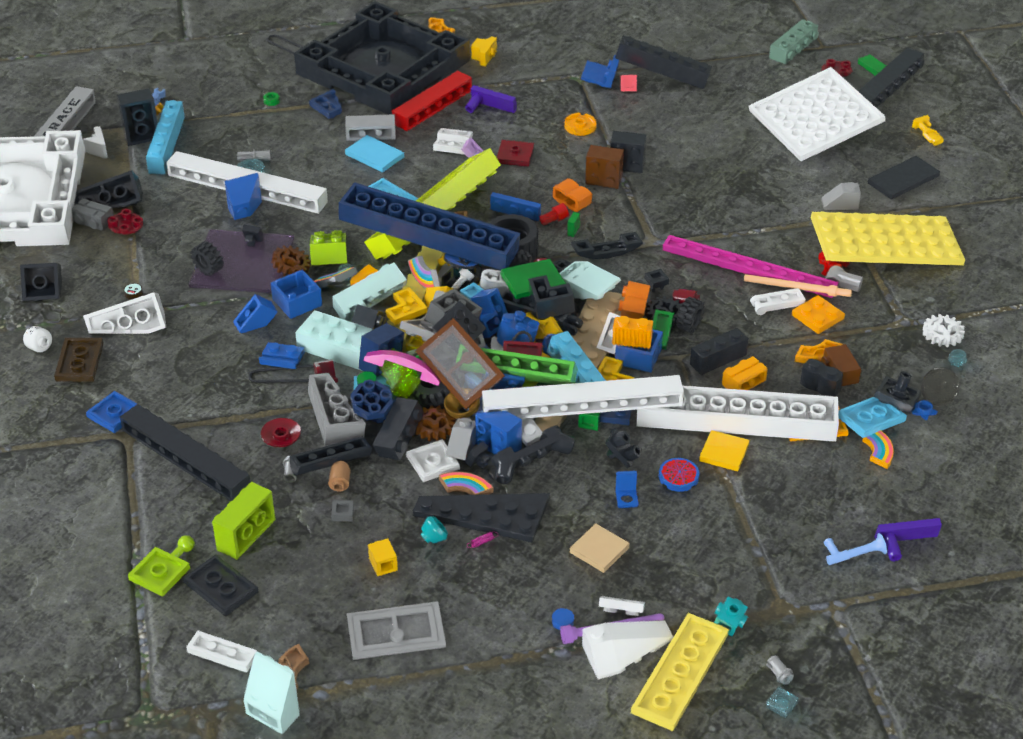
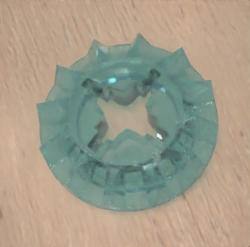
(252, 164)

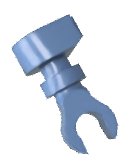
(157, 95)

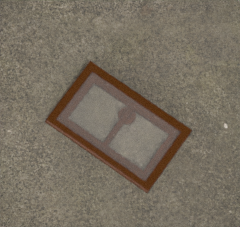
(459, 363)

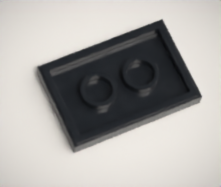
(220, 585)

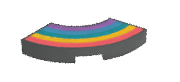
(337, 276)

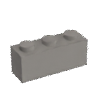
(376, 126)

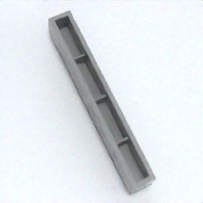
(70, 111)

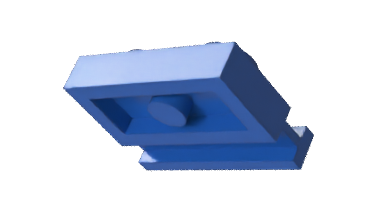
(281, 355)

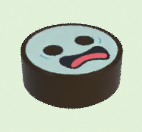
(133, 291)

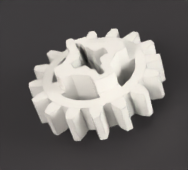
(943, 330)

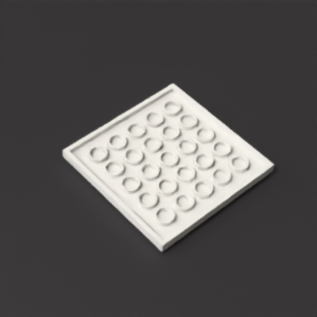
(816, 113)

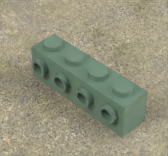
(793, 41)

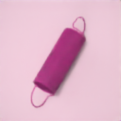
(482, 539)

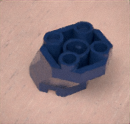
(372, 400)

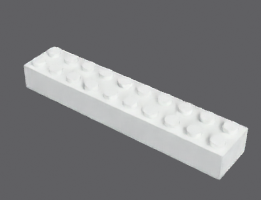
(748, 414)

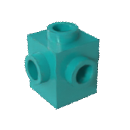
(731, 614)

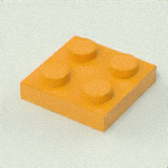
(818, 314)

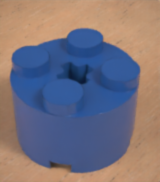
(514, 323)

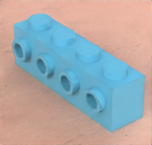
(566, 348)

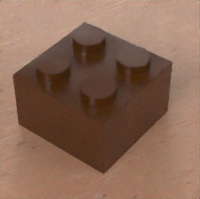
(604, 166)

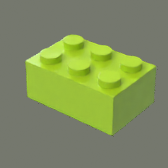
(243, 520)

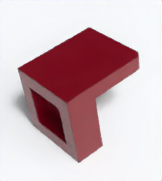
(325, 367)

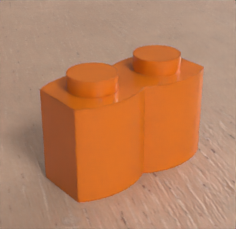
(572, 195)
(635, 300)

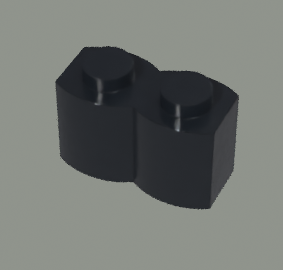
(821, 378)

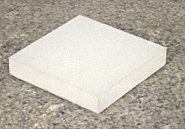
(432, 461)

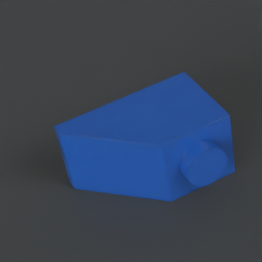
(255, 314)

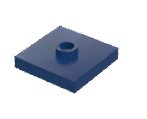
(109, 410)

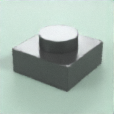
(342, 510)

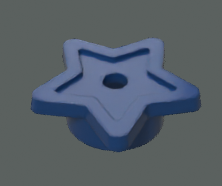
(924, 409)

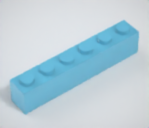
(165, 137)

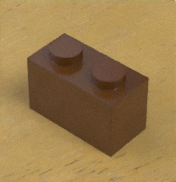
(844, 361)

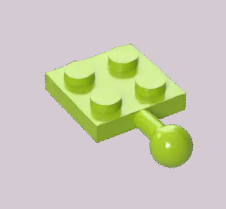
(162, 570)

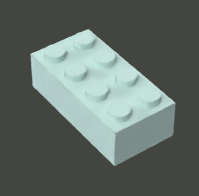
(331, 338)

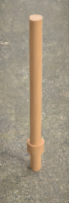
(831, 290)

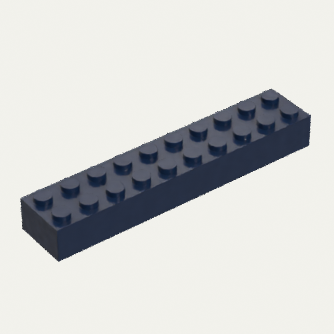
(429, 226)

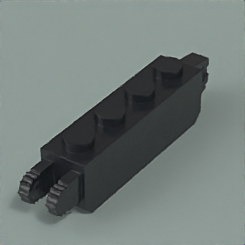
(566, 322)

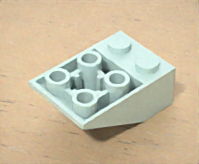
(588, 280)
(271, 693)

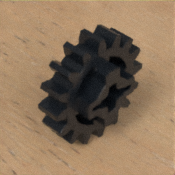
(663, 304)

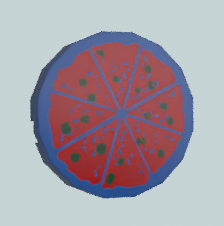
(679, 474)

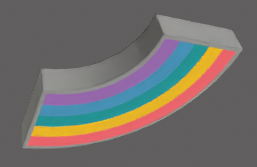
(424, 276)

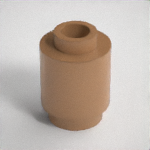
(339, 476)

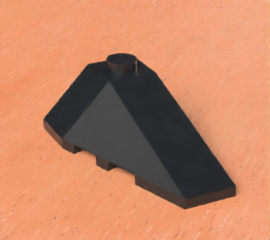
(113, 192)

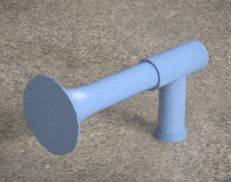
(836, 556)

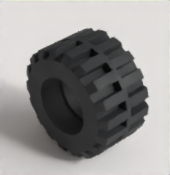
(430, 396)

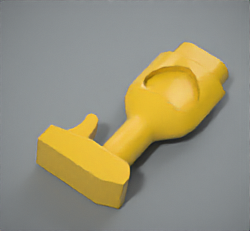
(928, 133)

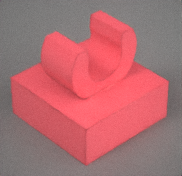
(628, 82)

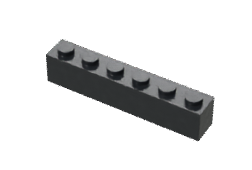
(663, 61)

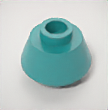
(433, 530)

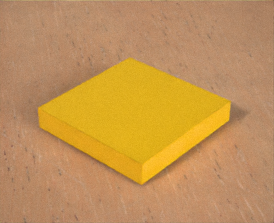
(724, 450)

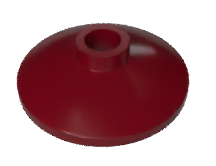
(280, 432)

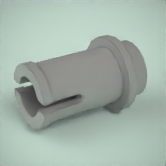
(288, 474)
(783, 674)

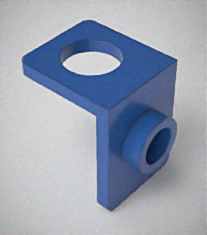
(626, 486)

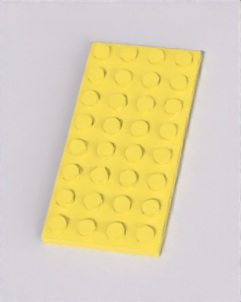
(887, 238)

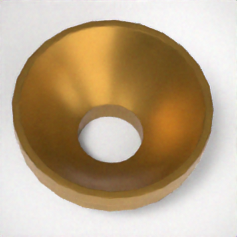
(452, 406)

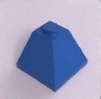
(243, 195)

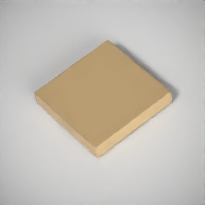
(599, 548)

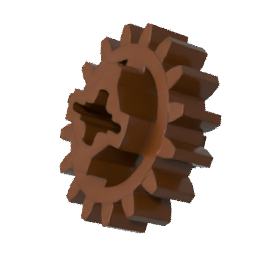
(290, 260)
(435, 424)

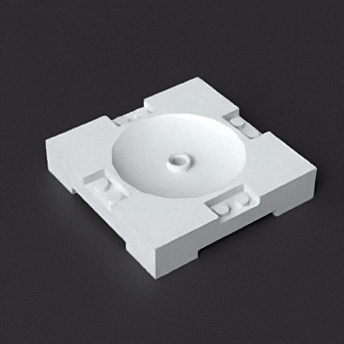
(39, 187)

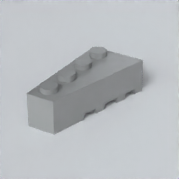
(333, 411)

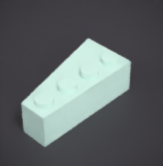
(369, 291)

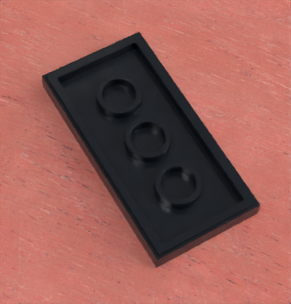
(903, 177)

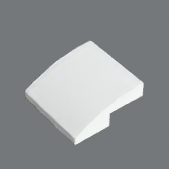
(451, 140)

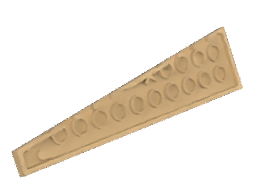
(594, 318)

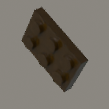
(79, 360)

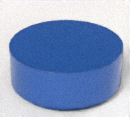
(562, 618)

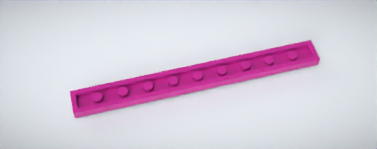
(740, 263)

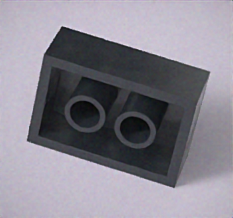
(138, 116)

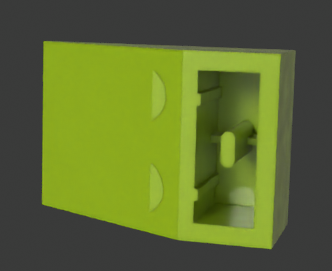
(328, 248)

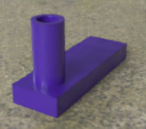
(490, 98)
(906, 531)

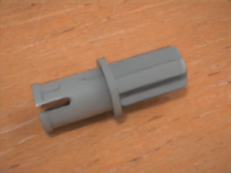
(260, 155)

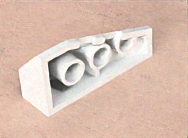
(134, 316)
(619, 644)

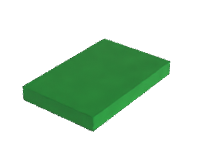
(517, 276)

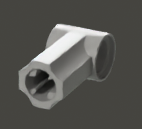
(845, 279)

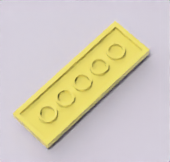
(680, 672)

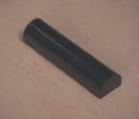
(328, 455)

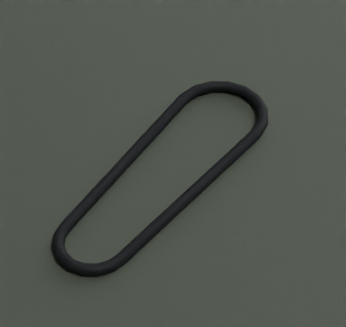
(278, 368)

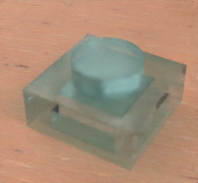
(782, 702)

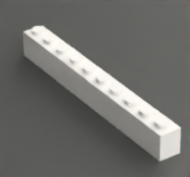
(272, 187)
(586, 397)

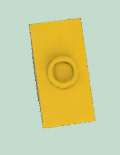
(484, 50)

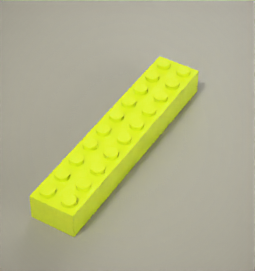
(442, 196)

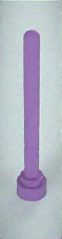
(569, 633)

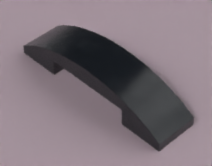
(626, 243)

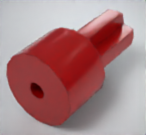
(558, 213)

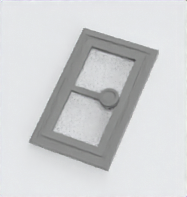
(396, 630)

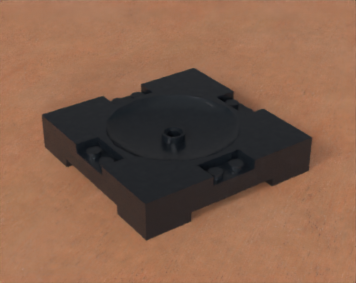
(382, 58)

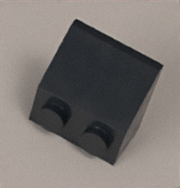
(41, 281)

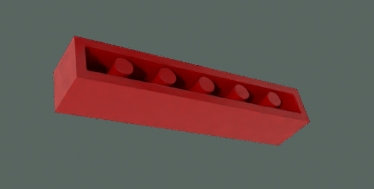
(432, 100)

